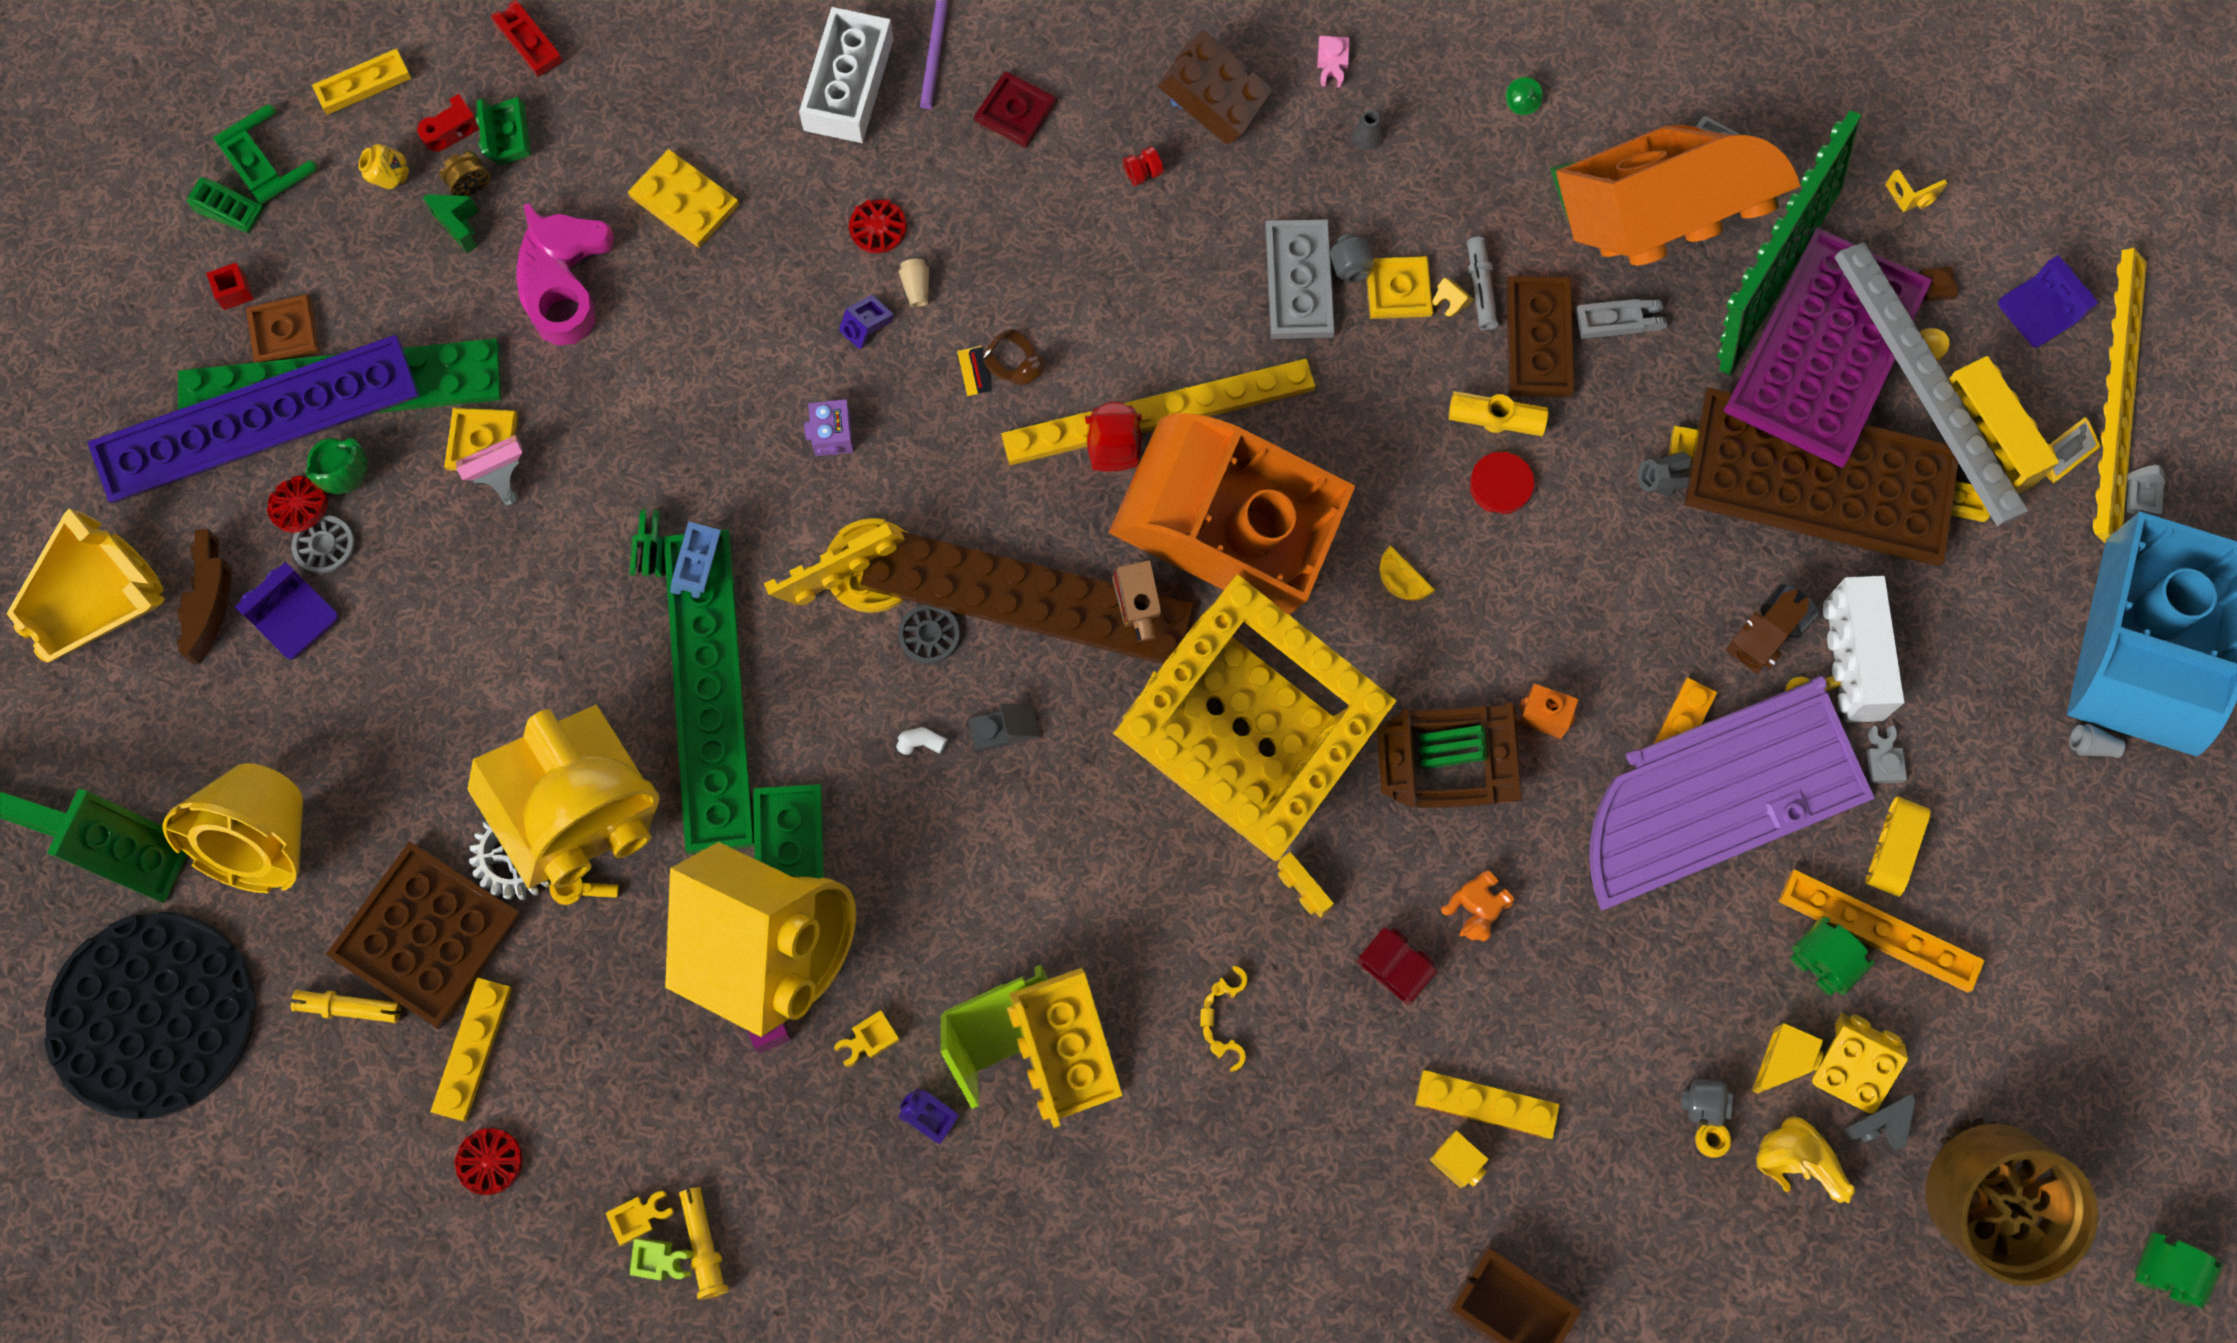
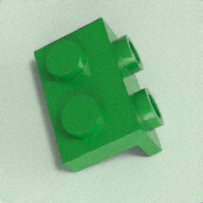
(503, 130)

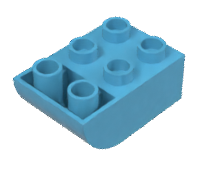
(2161, 636)

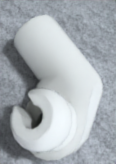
(918, 737)

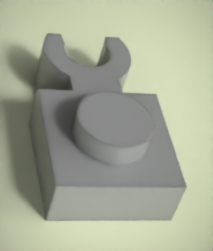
(1885, 762)

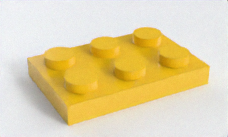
(683, 198)

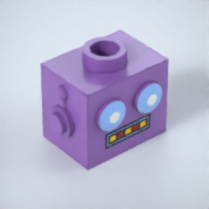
(829, 428)

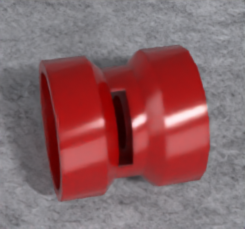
(1143, 166)

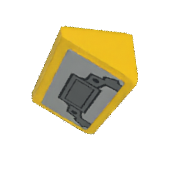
(2073, 448)

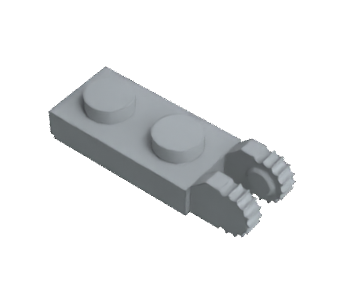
(1619, 318)

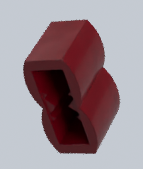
(1397, 965)

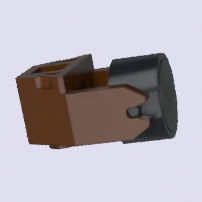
(1784, 615)

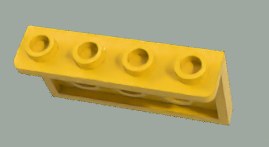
(1064, 1045)

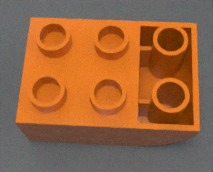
(1669, 188)
(1232, 507)

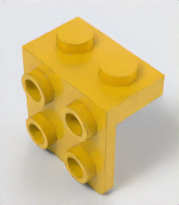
(1860, 1063)

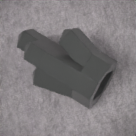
(1664, 473)

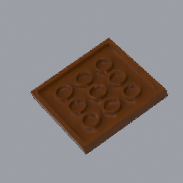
(424, 935)

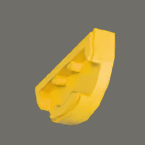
(1402, 578)

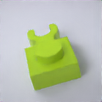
(655, 1261)

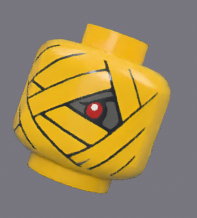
(383, 166)

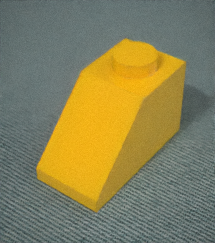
(1787, 1057)

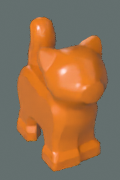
(1481, 903)

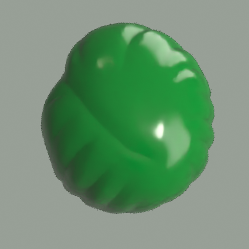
(337, 465)

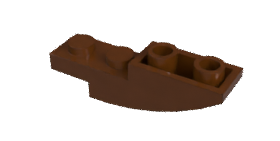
(204, 607)

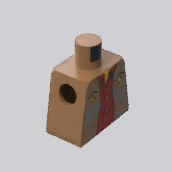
(1137, 584)

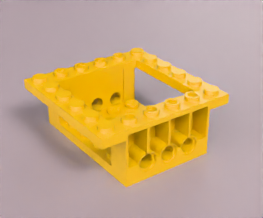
(1200, 752)

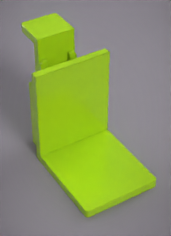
(981, 1033)

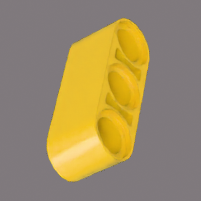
(1899, 846)

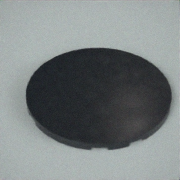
(149, 1015)

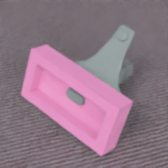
(493, 467)

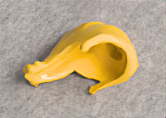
(1801, 1149)

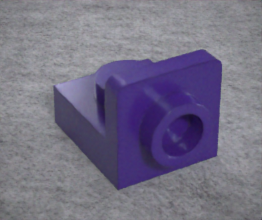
(863, 319)
(927, 1115)

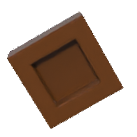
(1942, 284)

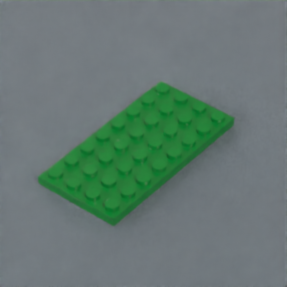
(1791, 236)

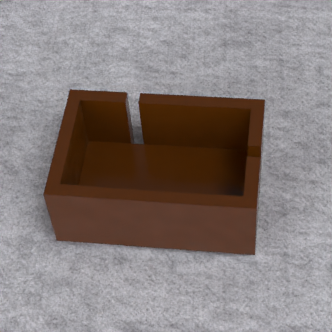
(1214, 87)
(1510, 1304)

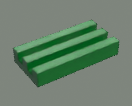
(1426, 750)

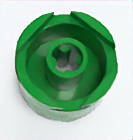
(1832, 956)
(2178, 1268)

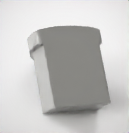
(2145, 490)

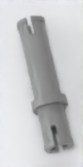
(1480, 271)

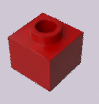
(230, 286)

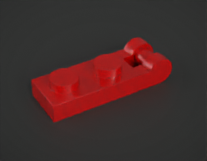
(527, 38)

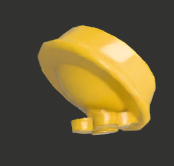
(1937, 342)

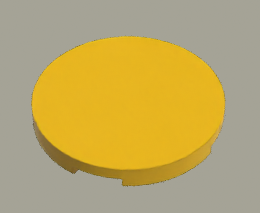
(849, 590)

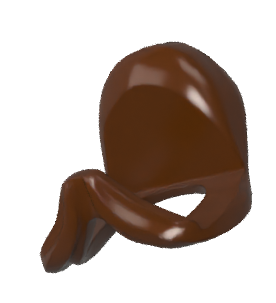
(1027, 371)

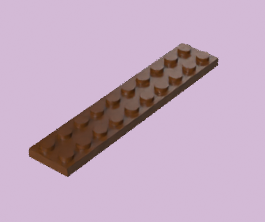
(1020, 596)

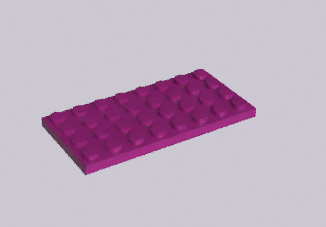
(1821, 355)

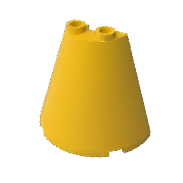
(82, 588)

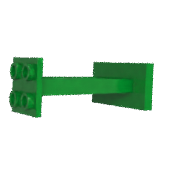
(103, 841)

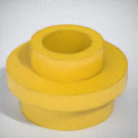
(1721, 1133)

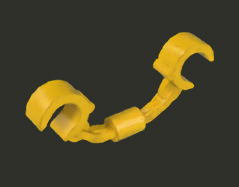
(1207, 1018)

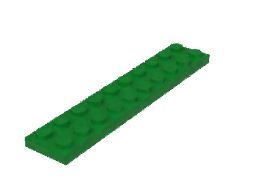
(442, 373)
(709, 705)

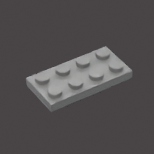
(1299, 279)

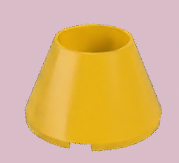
(242, 829)

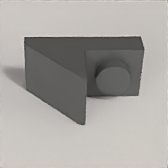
(1004, 728)
(1892, 1119)

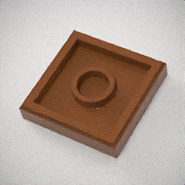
(282, 329)

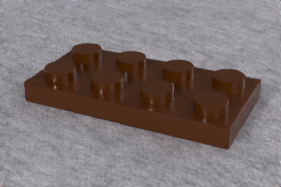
(1539, 336)

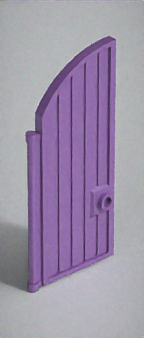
(1723, 792)

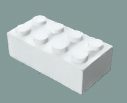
(846, 75)
(1863, 649)

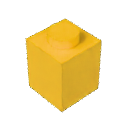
(1460, 1160)

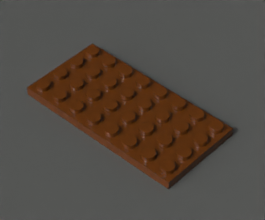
(1885, 498)

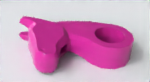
(543, 273)

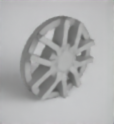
(324, 545)

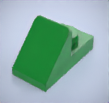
(452, 214)

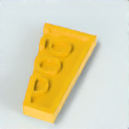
(835, 565)

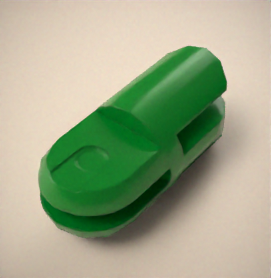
(647, 542)

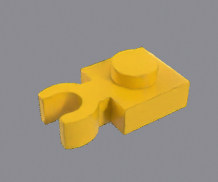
(872, 1037)
(634, 1219)

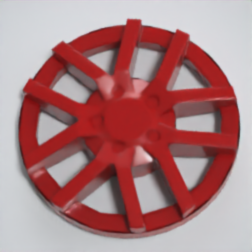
(877, 226)

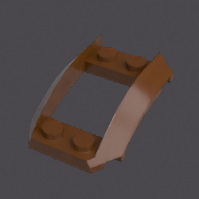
(1501, 766)

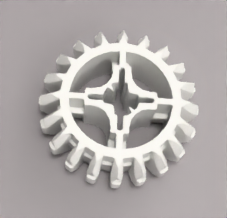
(486, 857)

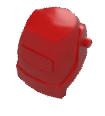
(1113, 437)

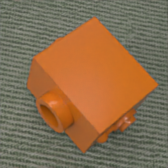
(1547, 711)

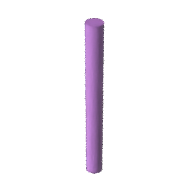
(934, 54)

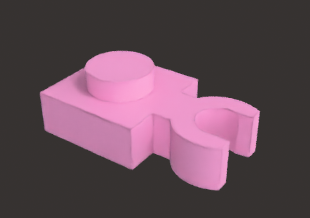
(1333, 57)

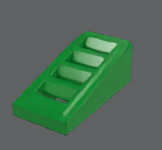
(207, 193)

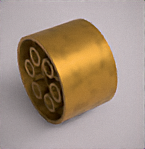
(1968, 1175)

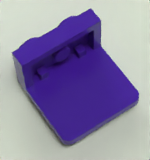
(2048, 303)
(287, 611)

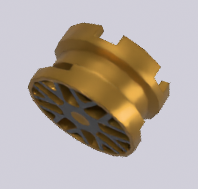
(464, 174)

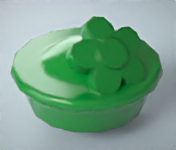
(1524, 96)

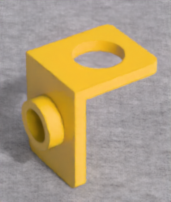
(1910, 199)

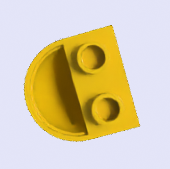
(563, 797)
(754, 937)

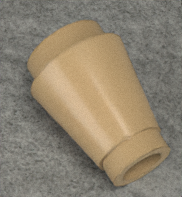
(915, 281)

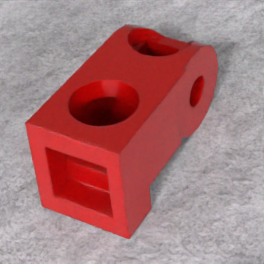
(448, 126)

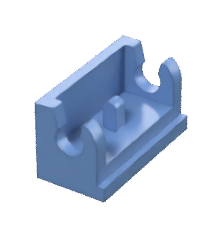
(694, 559)

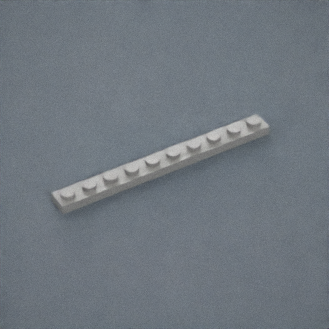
(1931, 384)

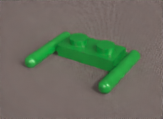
(251, 162)

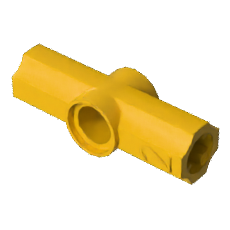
(1518, 416)

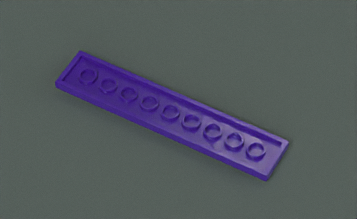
(253, 419)

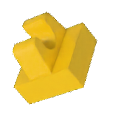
(1454, 294)

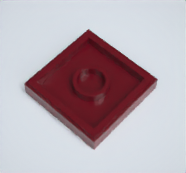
(1015, 109)

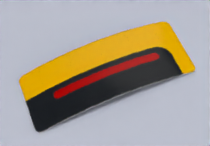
(974, 371)

